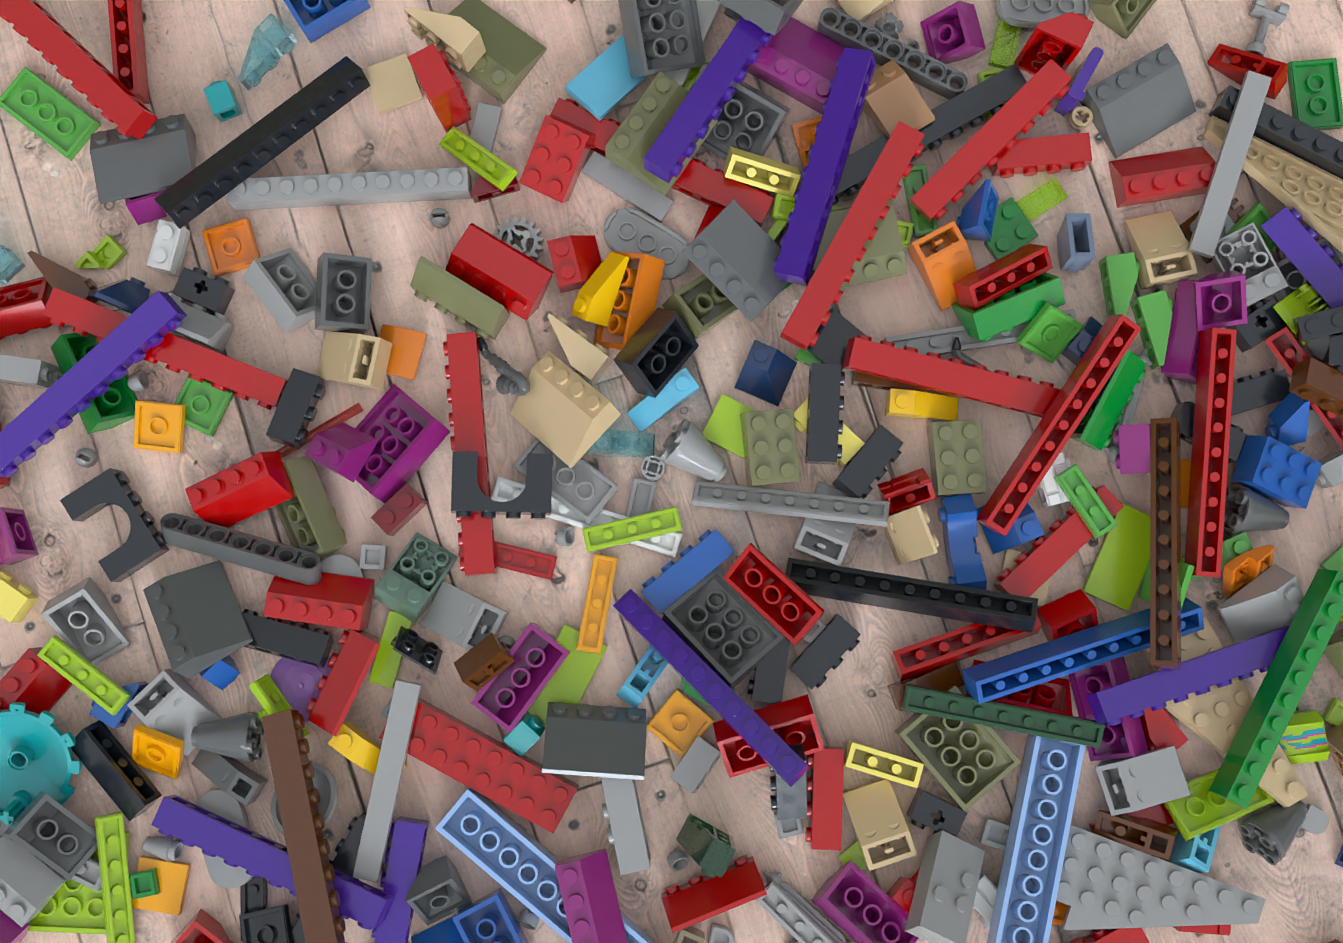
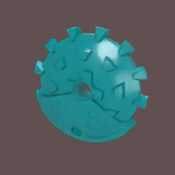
(33, 760)

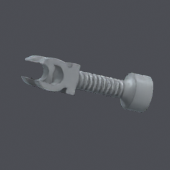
(1266, 16)

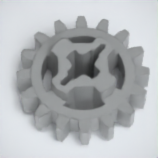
(525, 237)

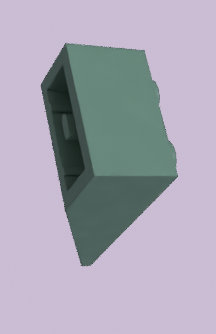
(415, 577)

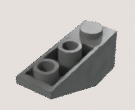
(230, 776)

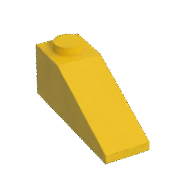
(600, 291)
(920, 405)
(357, 746)

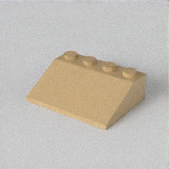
(563, 410)

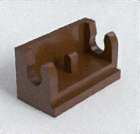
(483, 662)

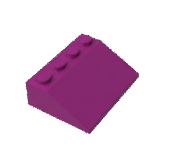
(799, 63)
(405, 442)

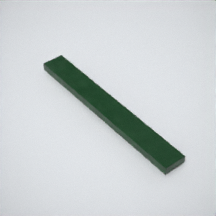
(1003, 716)

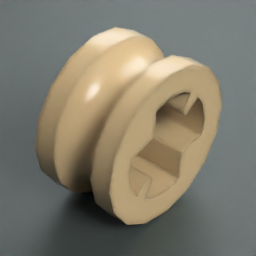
(1082, 111)

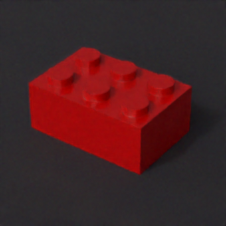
(557, 158)

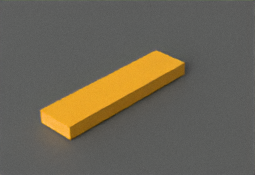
(597, 604)

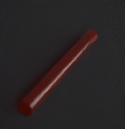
(338, 419)

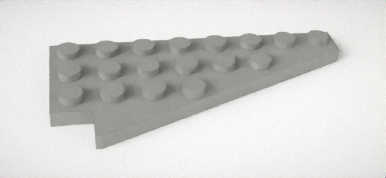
(1130, 889)

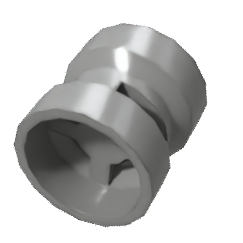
(650, 470)

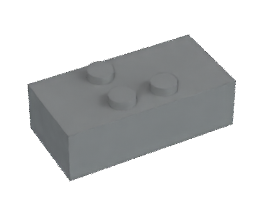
(626, 824)
(945, 889)

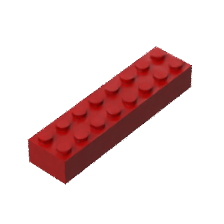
(489, 766)

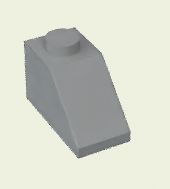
(1331, 470)

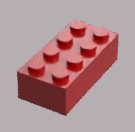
(441, 86)
(789, 719)

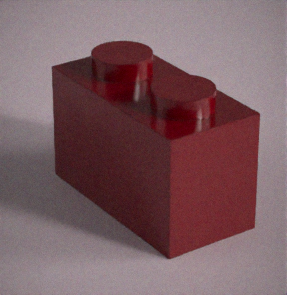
(399, 510)

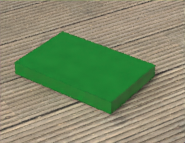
(1316, 93)

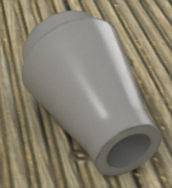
(164, 847)

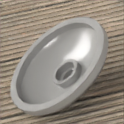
(328, 792)

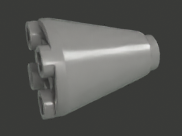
(693, 453)

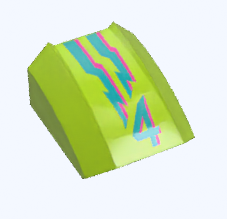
(1305, 738)

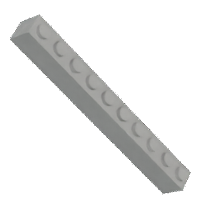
(351, 189)

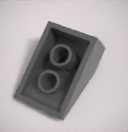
(54, 835)

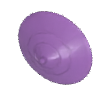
(298, 682)

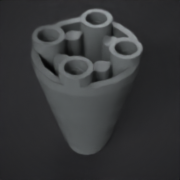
(1251, 511)
(231, 736)
(1273, 830)

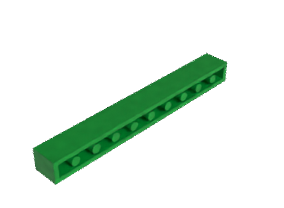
(1281, 689)

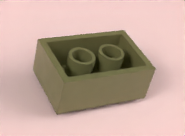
(770, 447)
(957, 457)

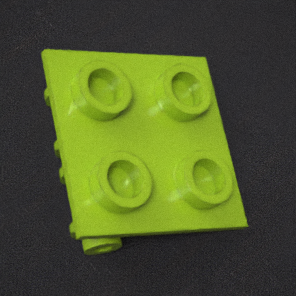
(1298, 304)

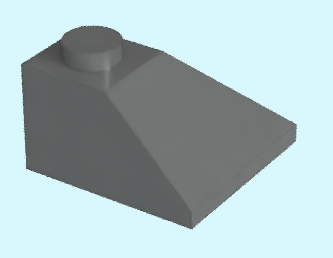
(437, 891)

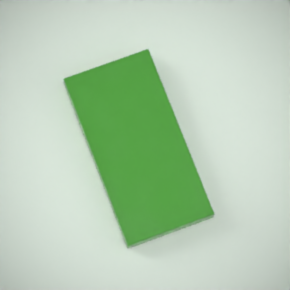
(48, 113)

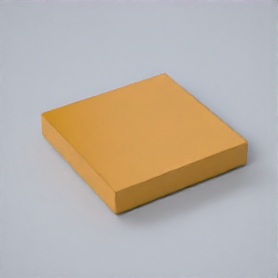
(159, 426)
(679, 723)
(157, 751)
(172, 881)

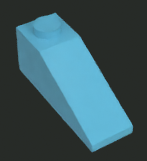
(652, 409)
(642, 678)
(1195, 853)

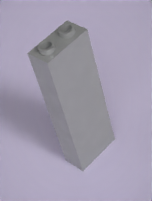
(28, 372)

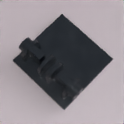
(417, 649)

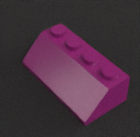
(1183, 337)
(517, 687)
(1119, 740)
(590, 898)
(862, 908)

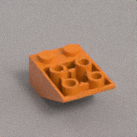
(942, 260)

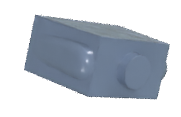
(1075, 242)

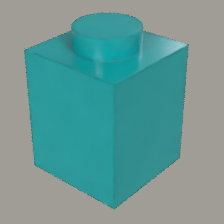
(222, 100)
(525, 734)

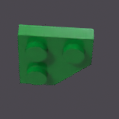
(1010, 230)

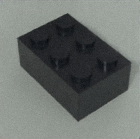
(656, 352)

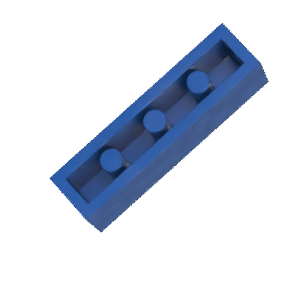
(687, 571)

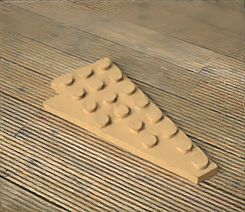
(1293, 181)
(1219, 715)

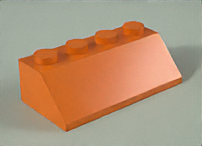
(634, 301)

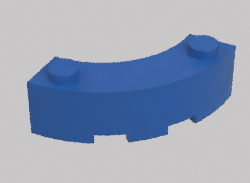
(959, 533)

